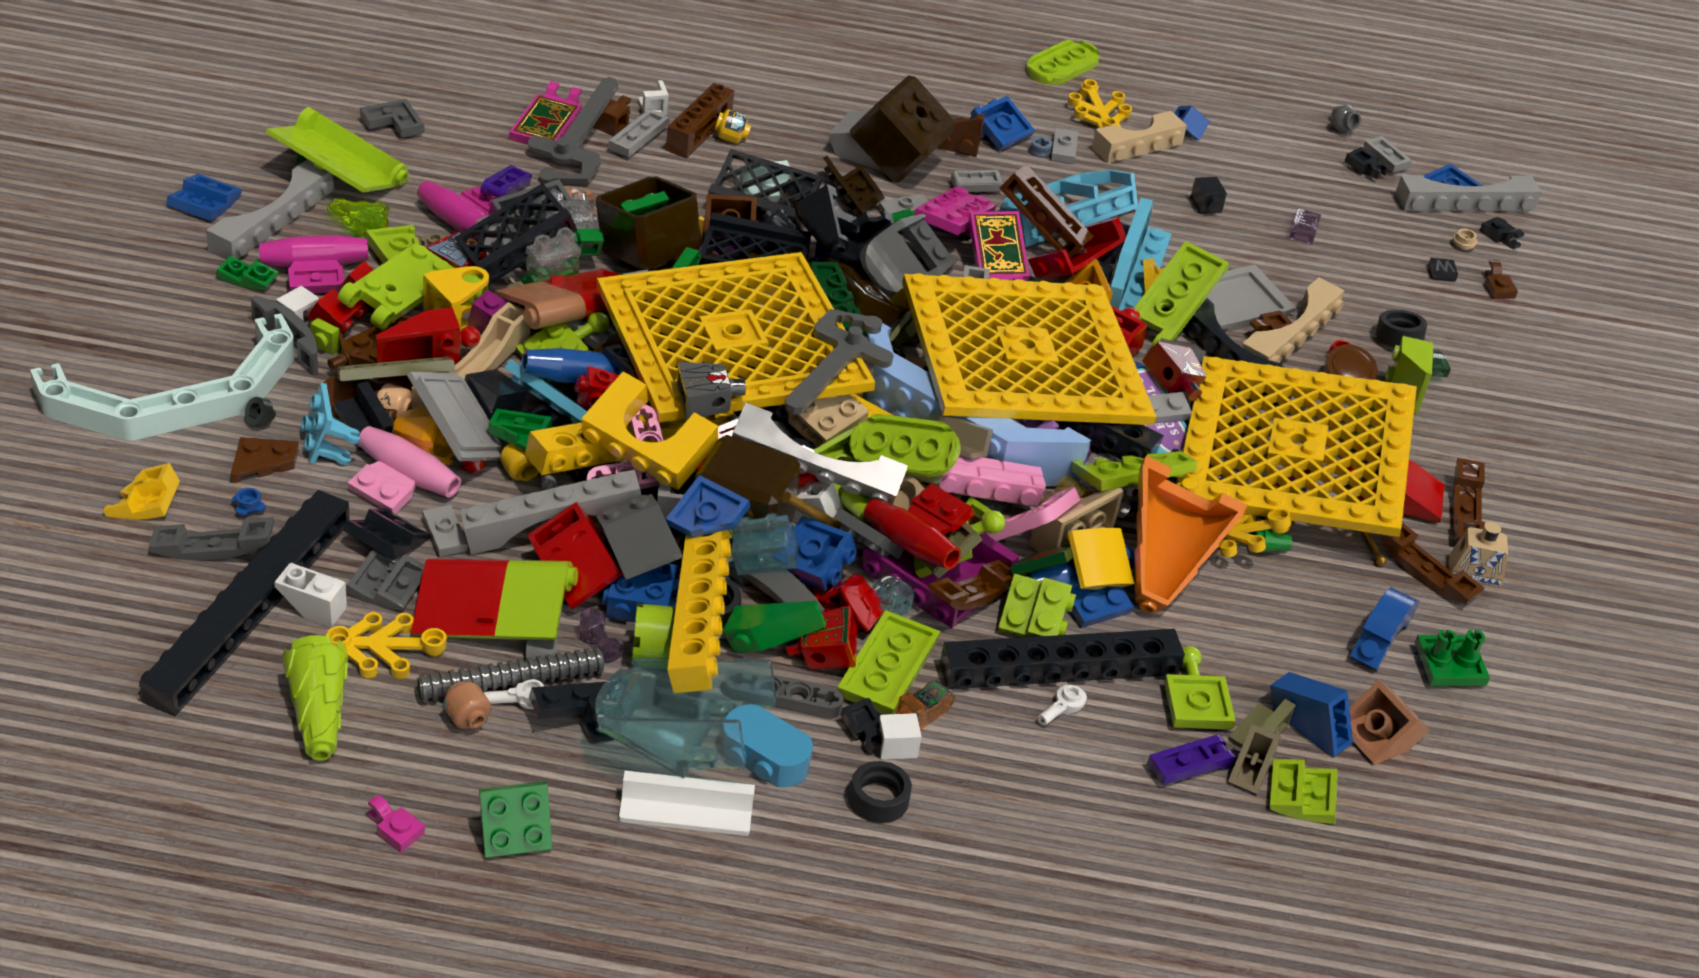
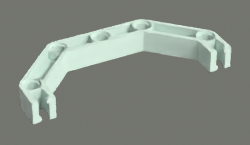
(173, 408)

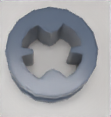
(1041, 146)

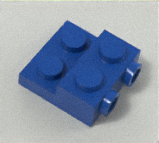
(1003, 123)
(821, 553)

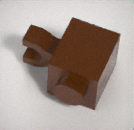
(614, 117)

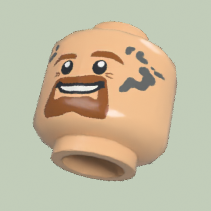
(394, 399)

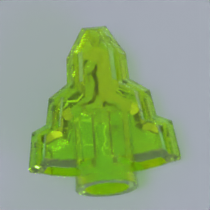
(360, 215)

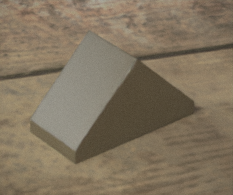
(1255, 759)

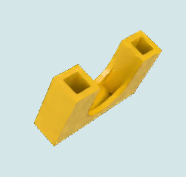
(668, 460)

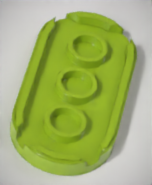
(1062, 62)
(921, 444)

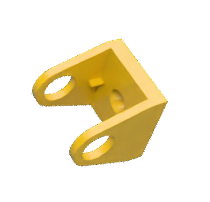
(448, 289)

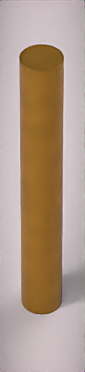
(809, 510)

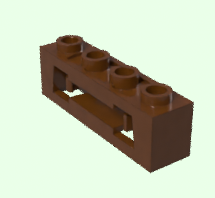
(698, 120)
(1046, 211)

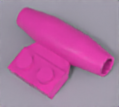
(455, 209)
(314, 260)

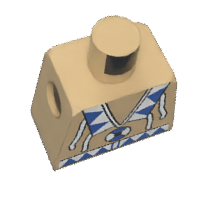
(1481, 554)

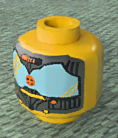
(732, 126)

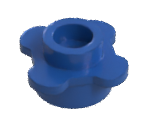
(248, 501)

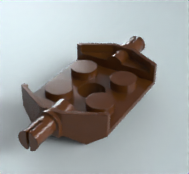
(360, 347)

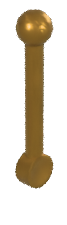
(1380, 559)

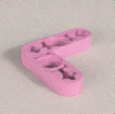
(653, 433)
(1043, 514)

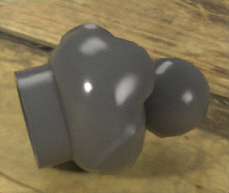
(1345, 118)

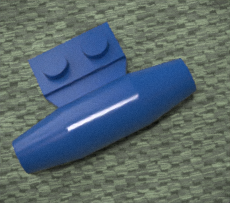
(563, 364)
(1090, 605)

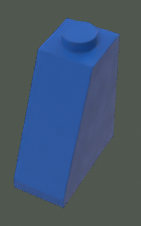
(1319, 712)

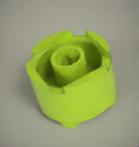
(653, 631)

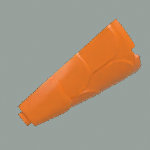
(1174, 534)

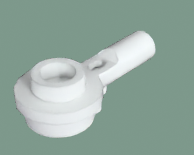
(519, 694)
(1069, 700)

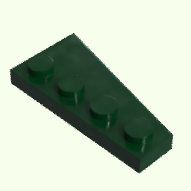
(835, 287)

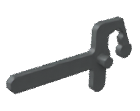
(567, 148)
(848, 347)

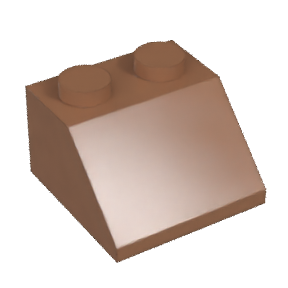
(1384, 724)

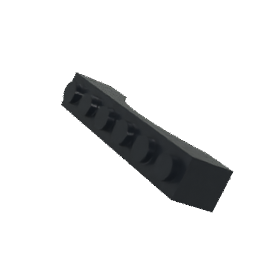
(1210, 336)

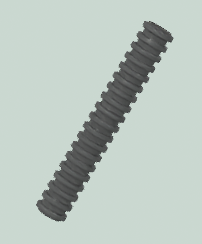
(514, 673)

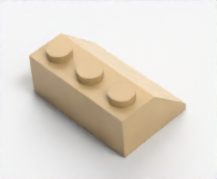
(1091, 512)

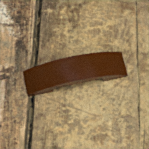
(1467, 496)
(1429, 570)
(975, 591)

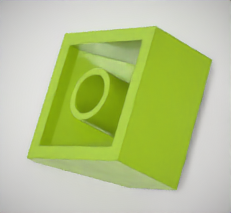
(1412, 366)

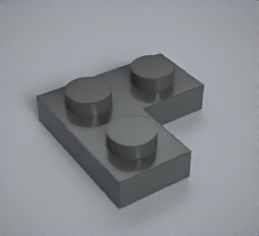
(394, 113)

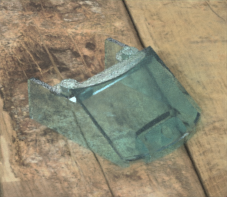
(688, 726)

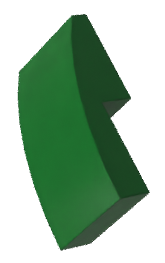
(253, 276)

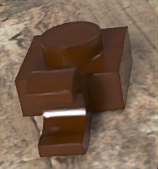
(1499, 285)
(1268, 322)

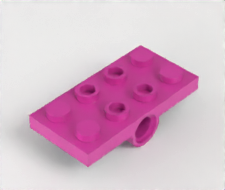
(952, 210)

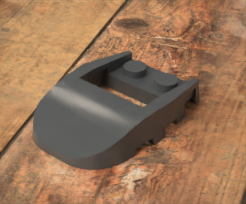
(889, 258)

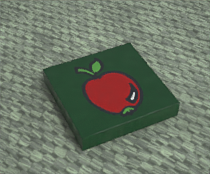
(1042, 560)

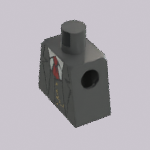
(706, 388)

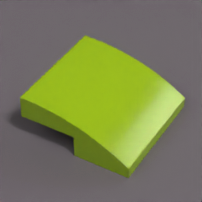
(1304, 791)

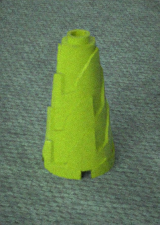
(316, 685)

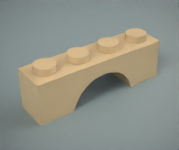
(1117, 143)

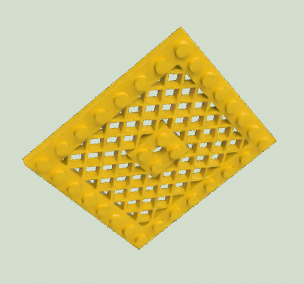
(624, 301)
(1026, 348)
(1393, 401)

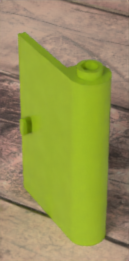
(341, 152)

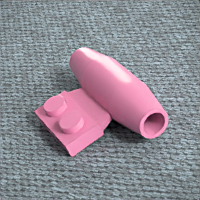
(398, 469)

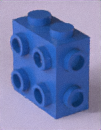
(651, 587)

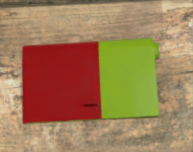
(493, 598)

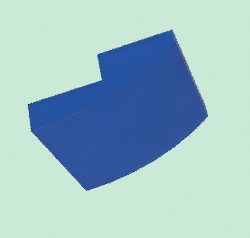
(204, 197)

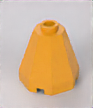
(421, 430)

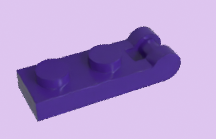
(505, 182)
(1191, 759)

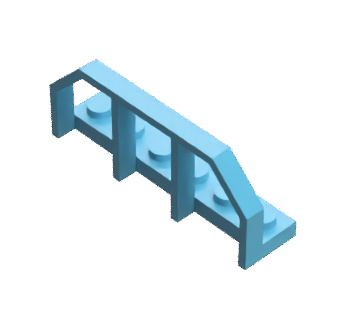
(1089, 210)
(1153, 246)

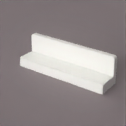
(686, 803)

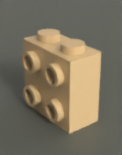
(828, 418)

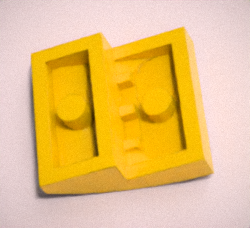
(1100, 558)

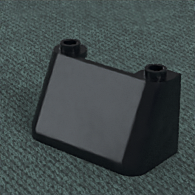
(836, 230)

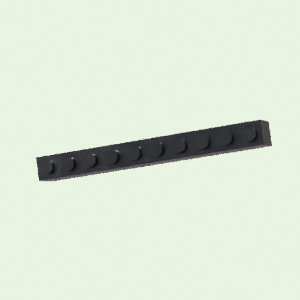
(241, 605)

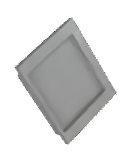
(1244, 296)
(457, 415)

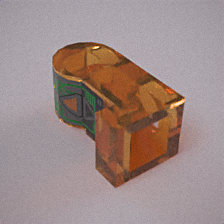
(927, 703)

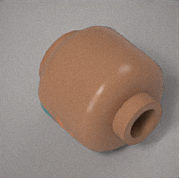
(467, 705)

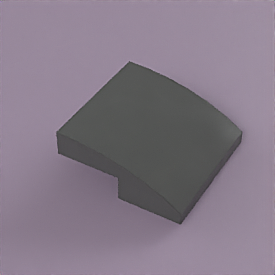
(386, 580)

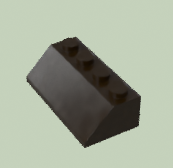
(866, 294)

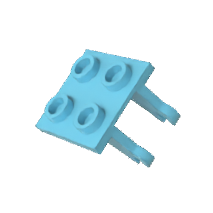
(320, 422)

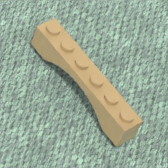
(1318, 306)
(497, 343)

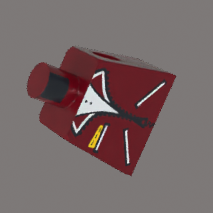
(1176, 369)

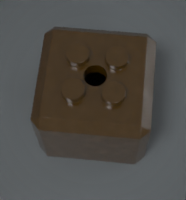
(903, 128)
(649, 238)
(754, 474)

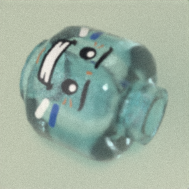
(894, 594)

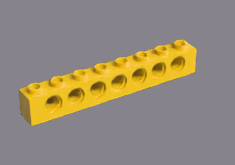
(568, 449)
(698, 612)

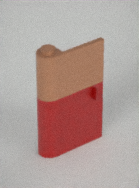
(559, 298)

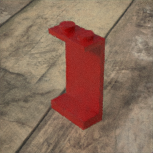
(1057, 264)

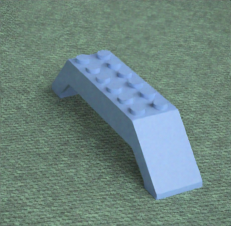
(910, 393)

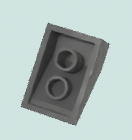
(638, 536)

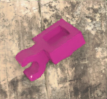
(396, 827)

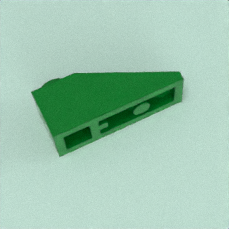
(768, 625)

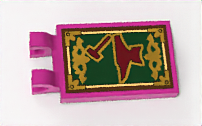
(547, 115)
(999, 244)

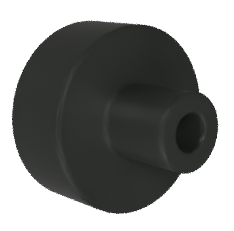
(259, 411)

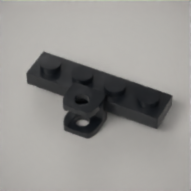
(570, 701)

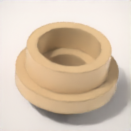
(1465, 239)

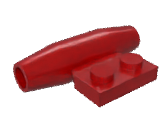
(923, 525)

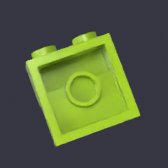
(1036, 607)

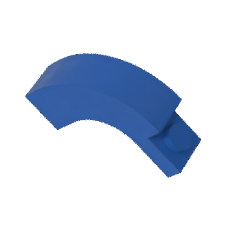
(1382, 627)

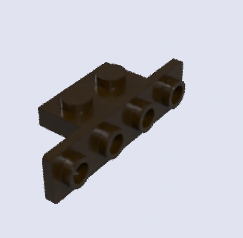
(857, 184)

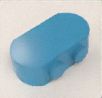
(773, 746)

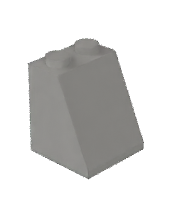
(845, 145)

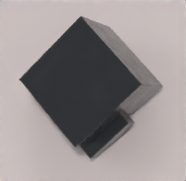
(496, 391)

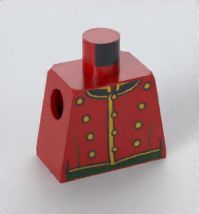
(831, 646)

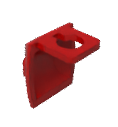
(861, 598)

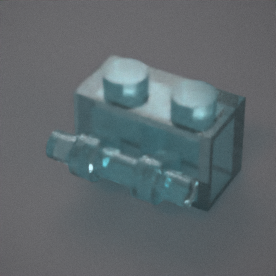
(764, 544)

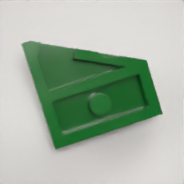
(516, 426)

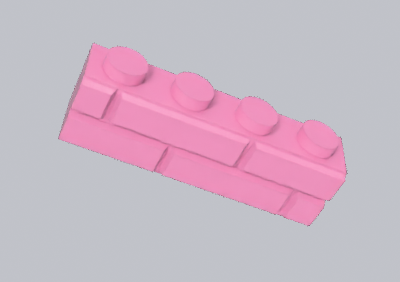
(995, 480)

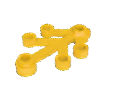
(1089, 90)
(1278, 520)
(432, 642)

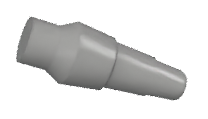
(548, 482)

